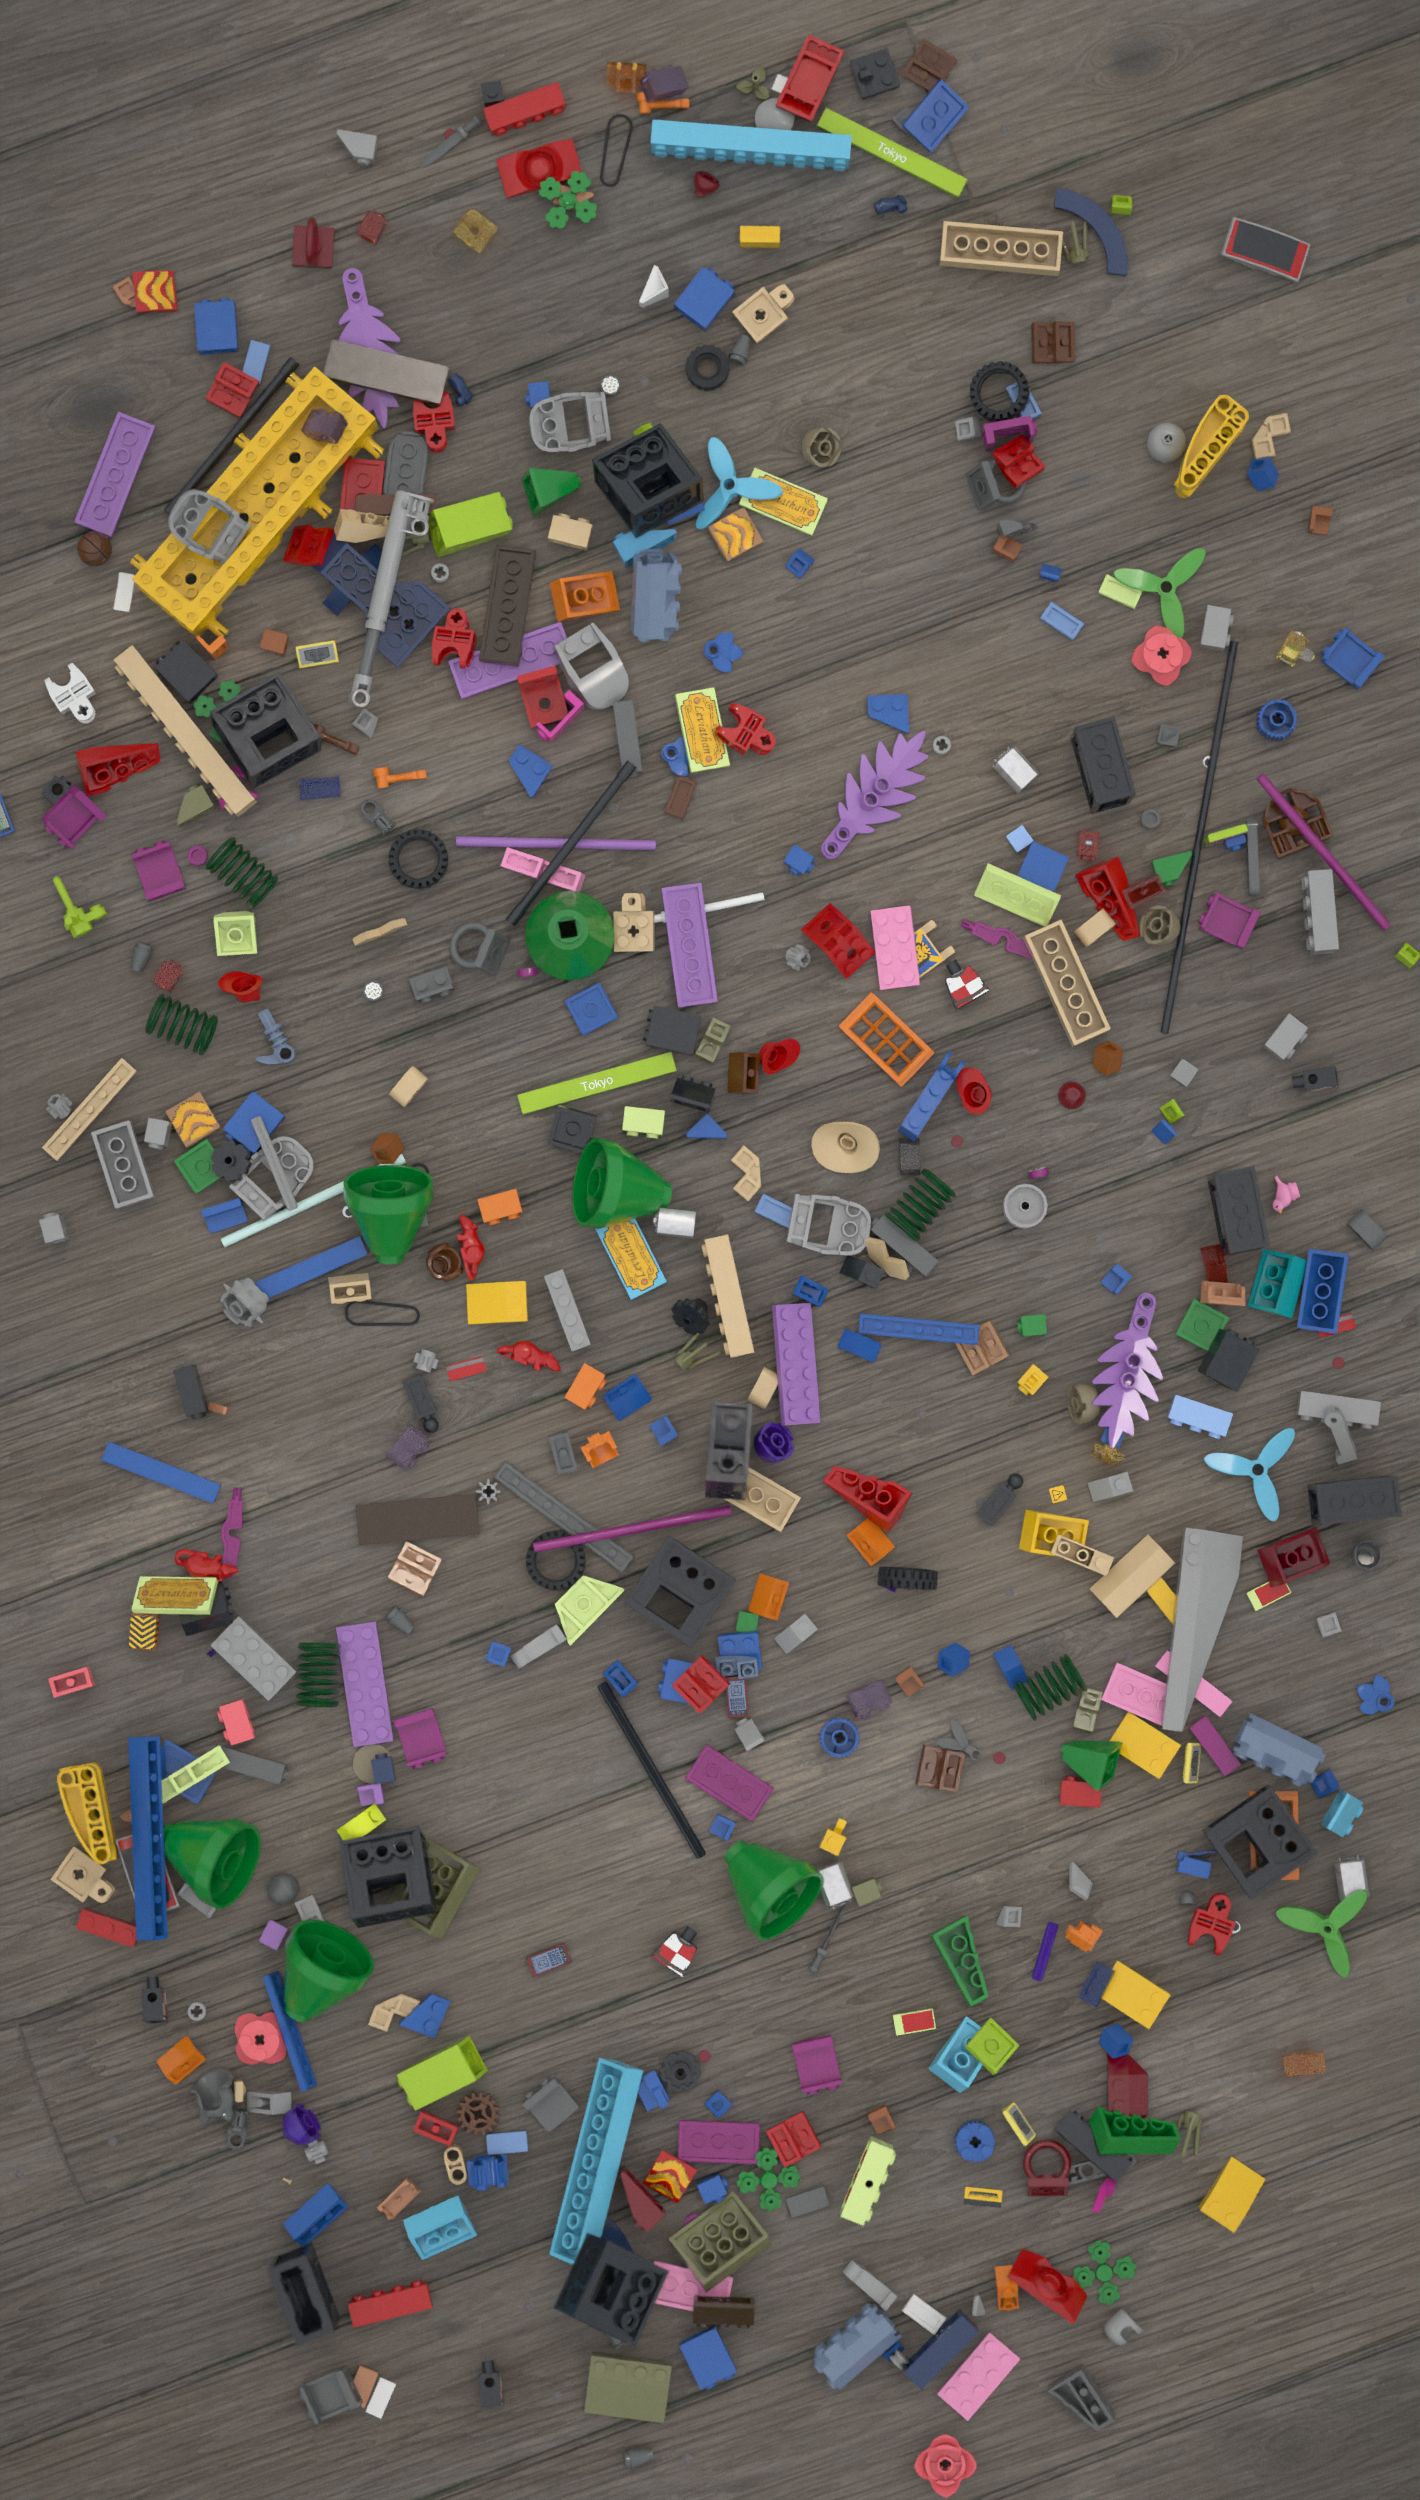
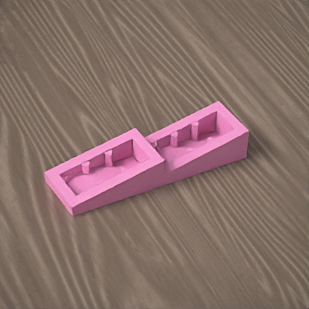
(534, 866)
(1206, 1693)

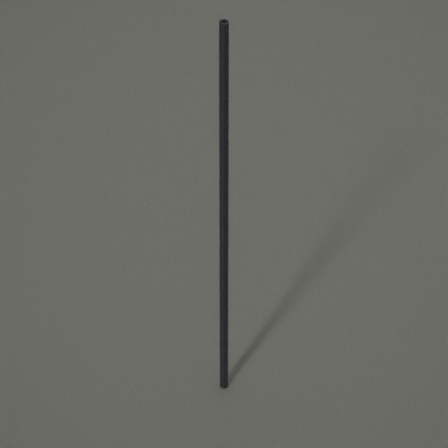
(1199, 837)

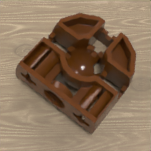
(1282, 841)

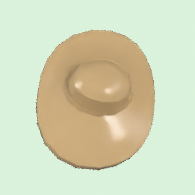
(845, 1147)

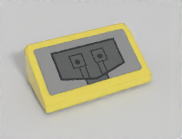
(317, 654)
(1191, 1762)
(1018, 2123)

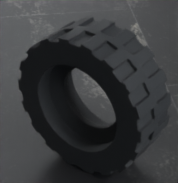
(716, 380)

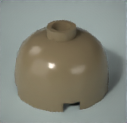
(821, 447)
(1160, 926)
(1082, 1408)

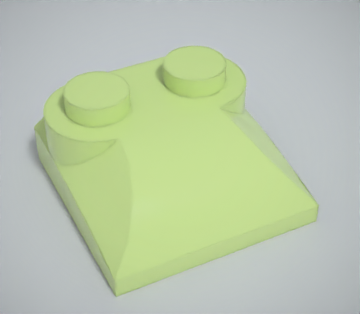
(235, 933)

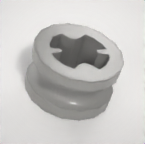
(434, 575)
(936, 748)
(201, 2015)
(899, 2359)

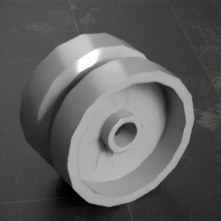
(1024, 1194)

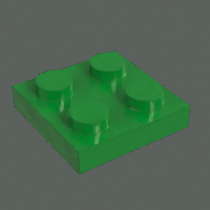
(197, 1166)
(1201, 1325)

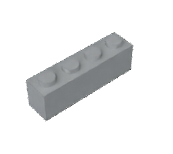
(567, 1310)
(1353, 1409)

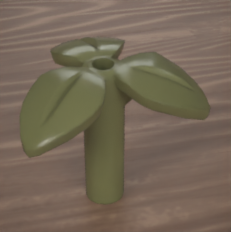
(758, 77)

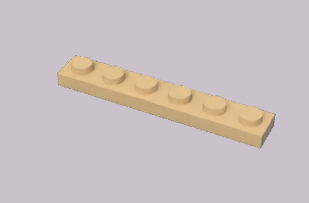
(89, 1109)

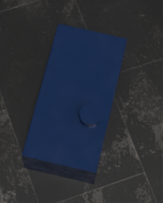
(940, 2349)

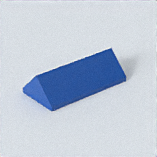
(1323, 1291)

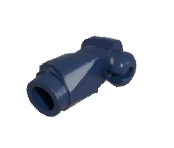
(891, 204)
(461, 390)

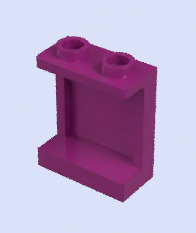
(1008, 427)
(71, 816)
(1228, 920)

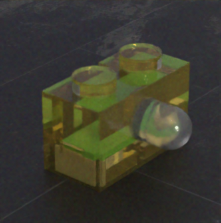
(1295, 648)

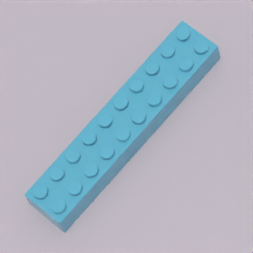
(750, 144)
(596, 2157)

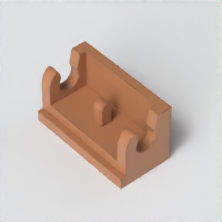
(1222, 1293)
(398, 2198)

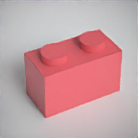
(71, 1681)
(236, 1722)

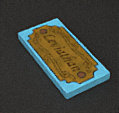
(631, 1257)

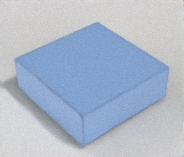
(1019, 838)

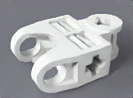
(73, 695)

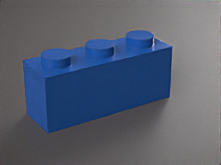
(315, 2215)

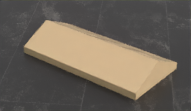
(767, 1501)
(1132, 1576)

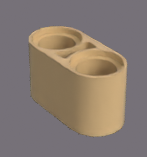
(1094, 928)
(408, 1086)
(764, 1388)
(453, 2164)

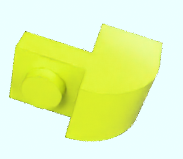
(362, 1824)

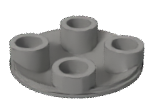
(772, 117)

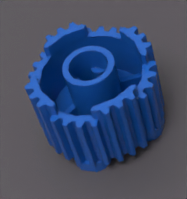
(1286, 715)
(829, 1742)
(974, 2152)
(487, 2171)

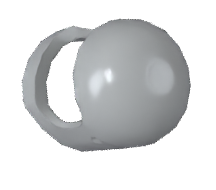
(1119, 2326)

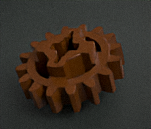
(466, 2106)

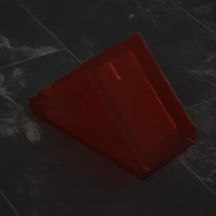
(1143, 890)
(1214, 1264)

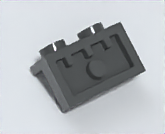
(432, 984)

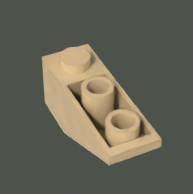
(360, 526)
(1082, 1555)

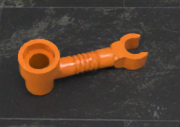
(645, 108)
(383, 777)

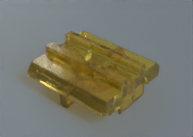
(475, 219)
(1107, 1454)

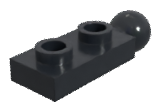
(422, 1403)
(1000, 1499)

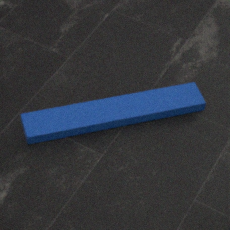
(312, 1267)
(919, 1329)
(161, 1472)
(289, 2032)

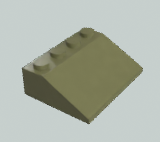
(451, 1881)
(720, 2241)
(628, 2387)

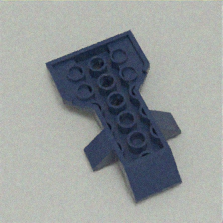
(354, 582)

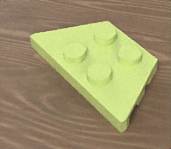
(584, 1604)

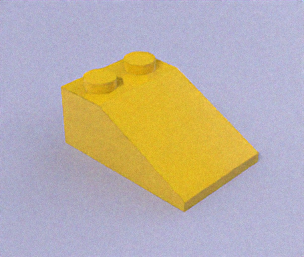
(497, 1302)
(1042, 1529)
(1145, 1745)
(1135, 1995)
(1232, 2194)

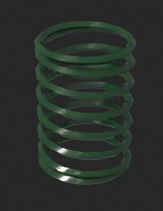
(251, 902)
(208, 1024)
(944, 1189)
(1072, 1674)
(310, 1701)

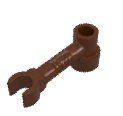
(347, 746)

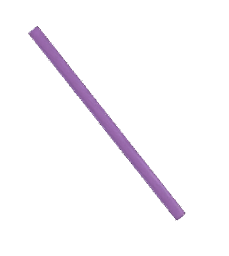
(555, 843)

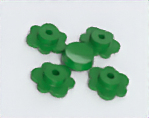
(568, 200)
(208, 702)
(768, 2179)
(1104, 2272)

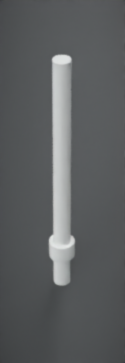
(721, 905)

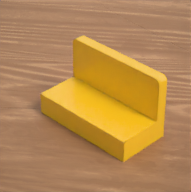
(760, 236)

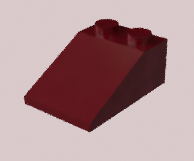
(1293, 1557)
(644, 2206)

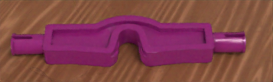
(993, 936)
(233, 1521)

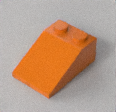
(584, 596)

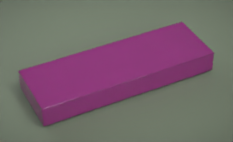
(1214, 1745)

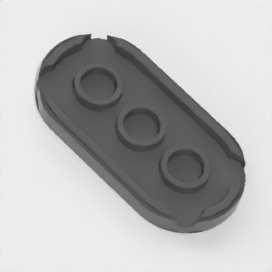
(406, 463)

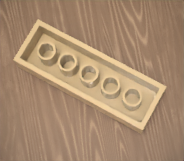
(1001, 248)
(1066, 983)
(729, 1296)

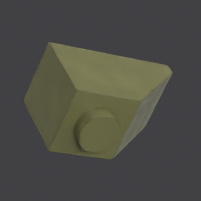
(194, 805)

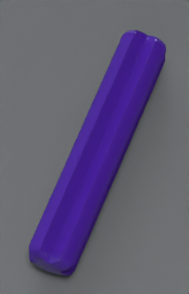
(1045, 1951)

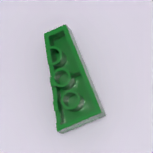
(959, 1955)
(1132, 2134)

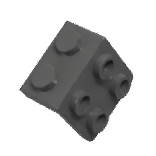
(550, 2103)

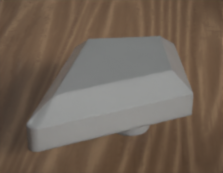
(1079, 1882)

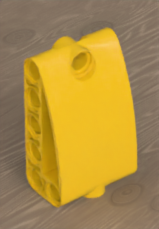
(1209, 443)
(80, 1807)

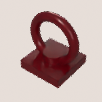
(313, 245)
(1047, 2183)

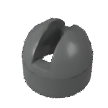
(1188, 1898)

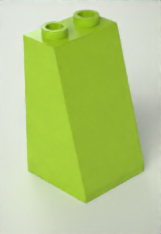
(468, 523)
(442, 2073)

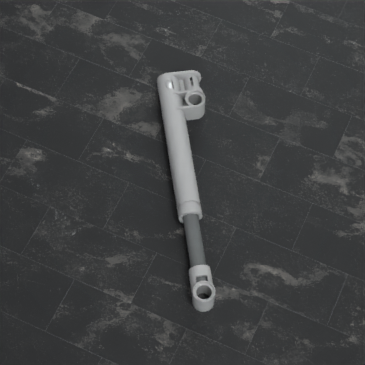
(405, 512)

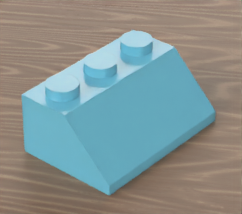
(439, 2227)

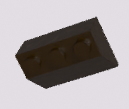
(723, 2311)

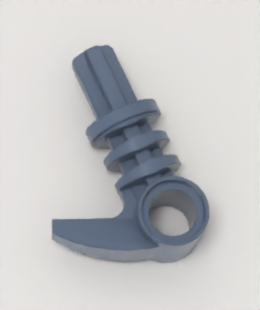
(278, 1040)

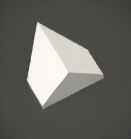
(655, 289)

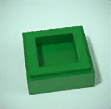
(747, 1622)

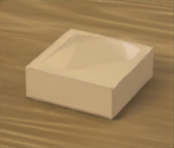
(238, 2090)

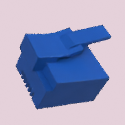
(1192, 1865)
(653, 2091)

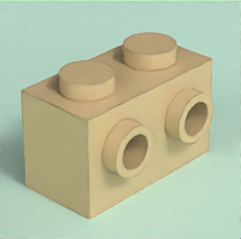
(570, 531)
(349, 1288)

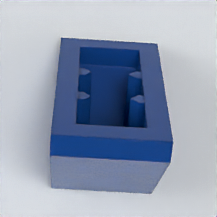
(707, 1129)
(810, 1291)
(859, 1345)
(1010, 1666)
(620, 1678)

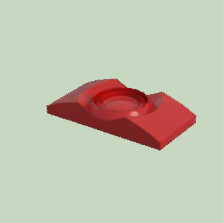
(810, 78)
(526, 169)
(1048, 2285)

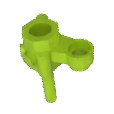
(76, 919)

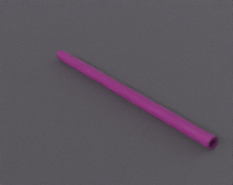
(1323, 851)
(632, 1529)

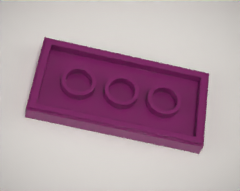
(729, 1783)
(718, 2141)

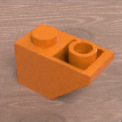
(1006, 2289)

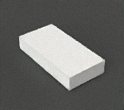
(924, 2314)

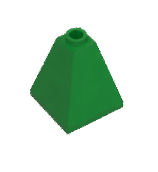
(548, 487)
(1093, 1760)

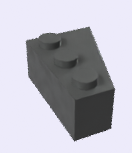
(1084, 2397)

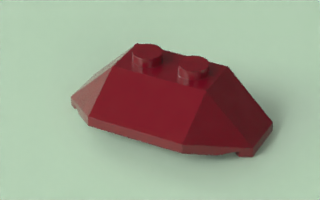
(1126, 2086)

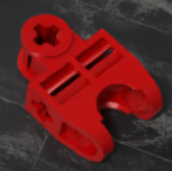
(434, 422)
(454, 639)
(753, 738)
(1215, 1916)

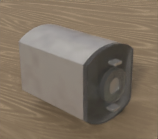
(1015, 769)
(674, 1223)
(1350, 1875)
(836, 1886)

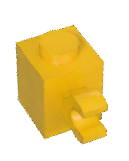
(1031, 1380)
(833, 1839)

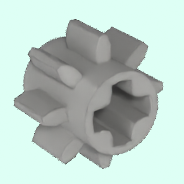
(798, 957)
(59, 1106)
(426, 1360)
(491, 1487)
(316, 2151)

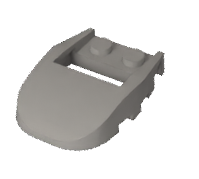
(549, 425)
(190, 512)
(604, 684)
(297, 1168)
(847, 1230)

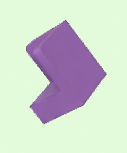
(371, 1794)
(273, 1934)

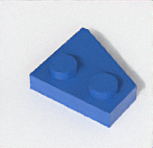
(890, 710)
(529, 769)
(741, 1644)
(427, 2016)

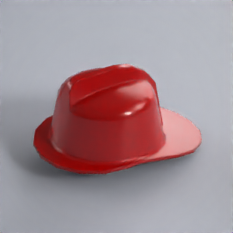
(242, 985)
(778, 1055)
(973, 1090)

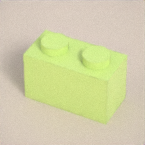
(643, 1121)

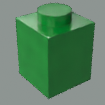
(1032, 1325)

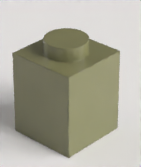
(867, 1891)

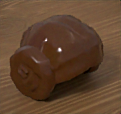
(444, 1262)

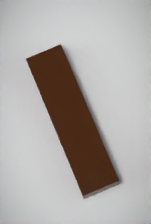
(383, 503)

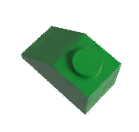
(1170, 867)

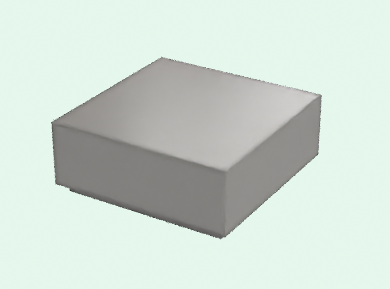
(1328, 1624)

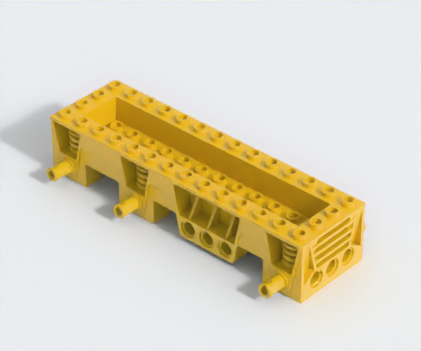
(242, 488)

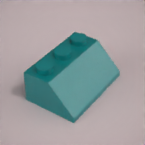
(1277, 1283)

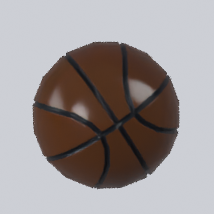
(94, 548)

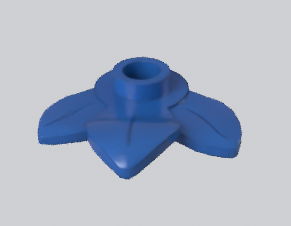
(725, 653)
(679, 761)
(1373, 1694)

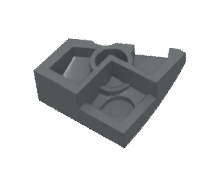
(1011, 527)

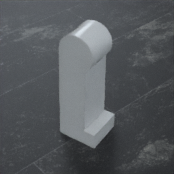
(1336, 1421)
(538, 1646)
(870, 2284)

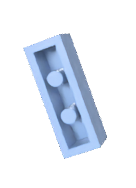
(1199, 1416)

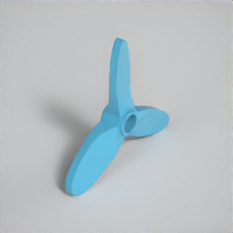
(746, 487)
(1262, 1485)

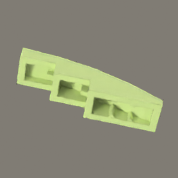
(193, 1773)

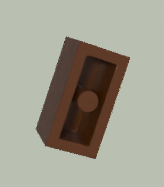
(743, 1073)

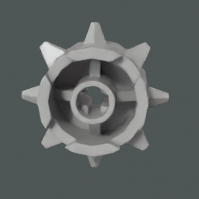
(244, 1302)

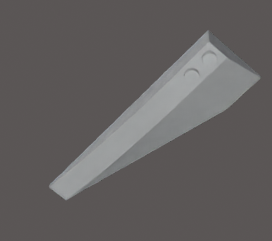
(1204, 1589)

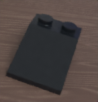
(693, 1094)

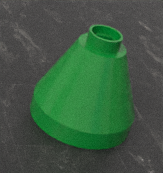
(574, 956)
(615, 1186)
(388, 1207)
(213, 1857)
(771, 1887)
(322, 1968)

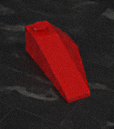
(108, 765)
(1105, 886)
(876, 1499)

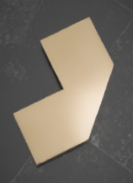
(1272, 427)
(386, 929)
(751, 1181)
(878, 1253)
(385, 2010)

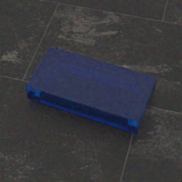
(319, 788)
(1096, 1984)

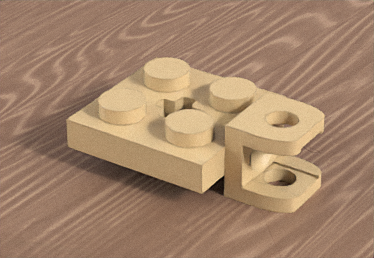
(771, 305)
(635, 916)
(91, 1883)

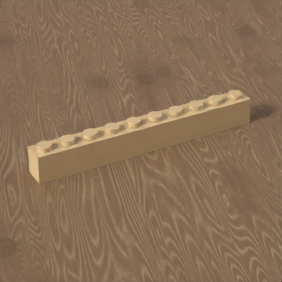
(185, 731)

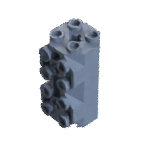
(654, 595)
(1278, 1749)
(855, 2346)

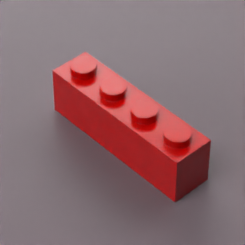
(525, 109)
(390, 2304)

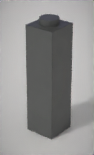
(627, 735)
(903, 1245)
(255, 1765)

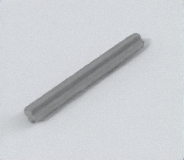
(274, 1163)

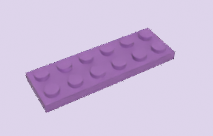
(115, 474)
(535, 655)
(689, 944)
(796, 1364)
(364, 1684)

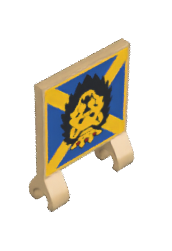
(927, 954)

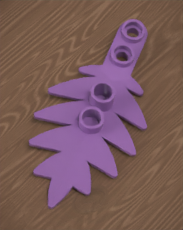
(366, 332)
(876, 791)
(1128, 1373)

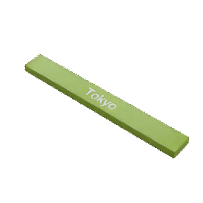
(893, 153)
(597, 1083)

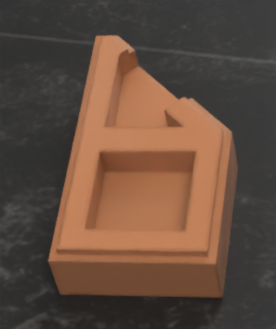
(126, 292)

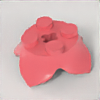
(1162, 670)
(248, 2049)
(945, 2480)

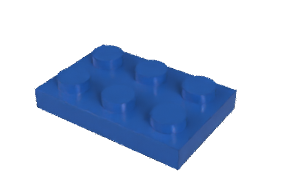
(935, 115)
(175, 1758)

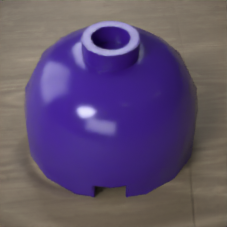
(773, 1443)
(301, 2125)

